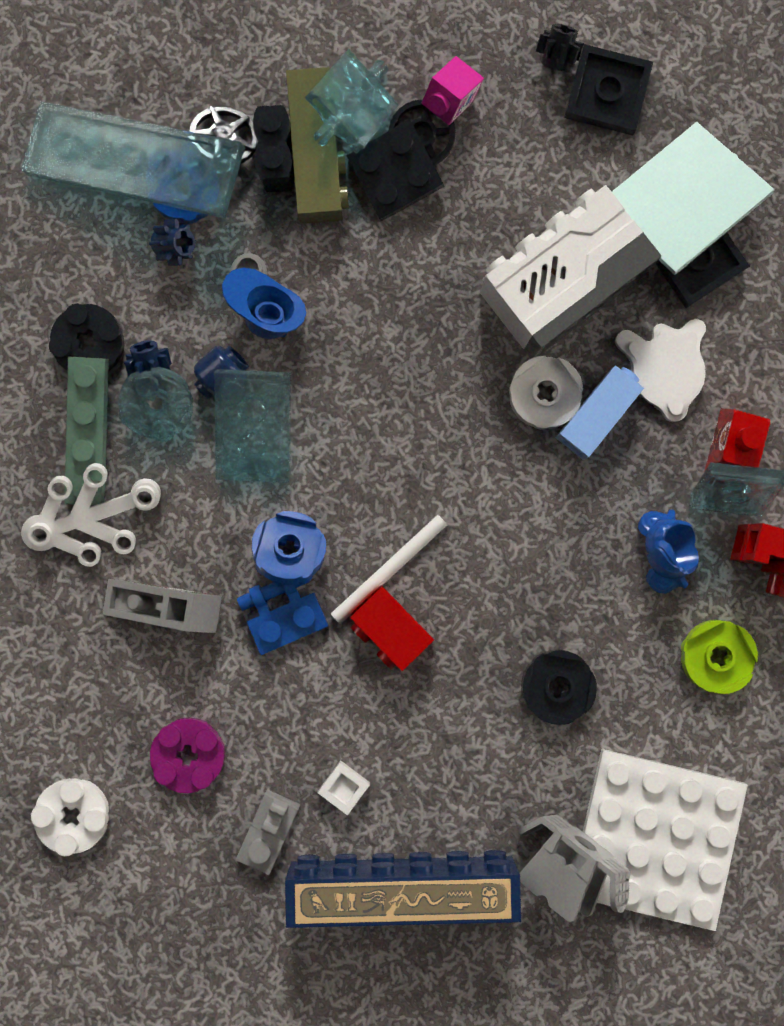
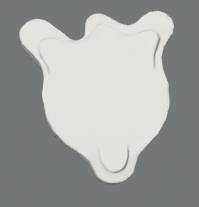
(667, 366)

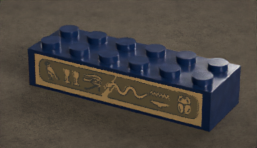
(402, 890)

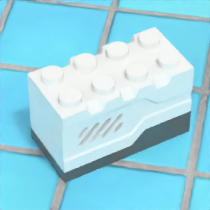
(568, 271)

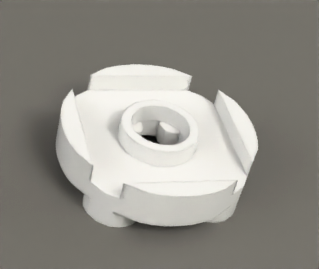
(548, 372)
(49, 815)

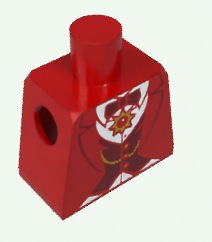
(738, 439)

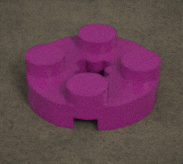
(199, 773)

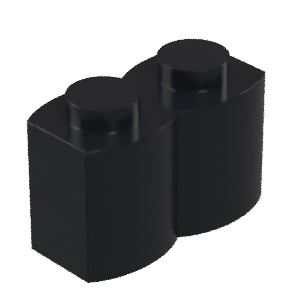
(274, 148)

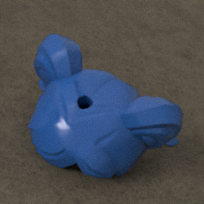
(669, 550)

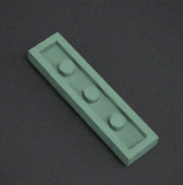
(86, 422)

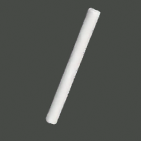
(386, 571)

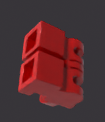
(762, 545)

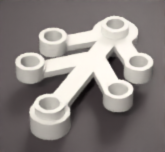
(85, 517)

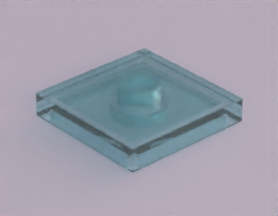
(736, 489)

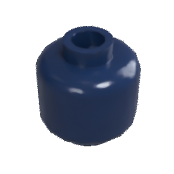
(215, 359)

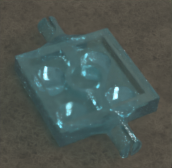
(351, 101)

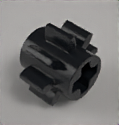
(559, 47)

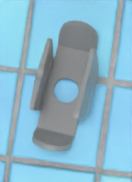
(573, 870)

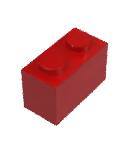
(390, 629)

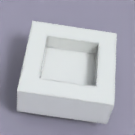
(343, 787)

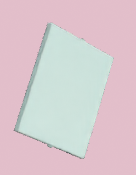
(690, 196)

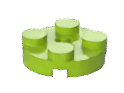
(738, 663)

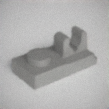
(267, 832)

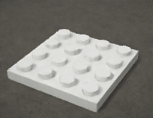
(669, 831)

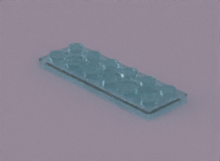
(133, 159)

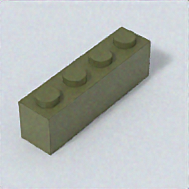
(315, 166)

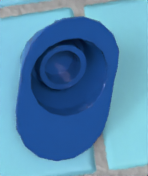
(264, 303)

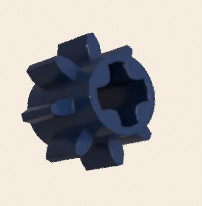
(172, 242)
(146, 356)

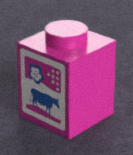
(452, 90)

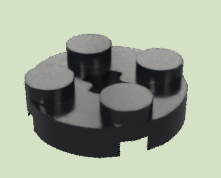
(78, 321)
(575, 674)

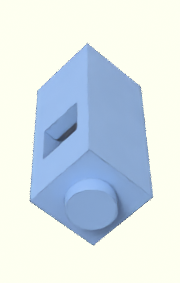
(600, 411)

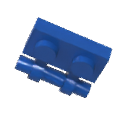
(285, 623)

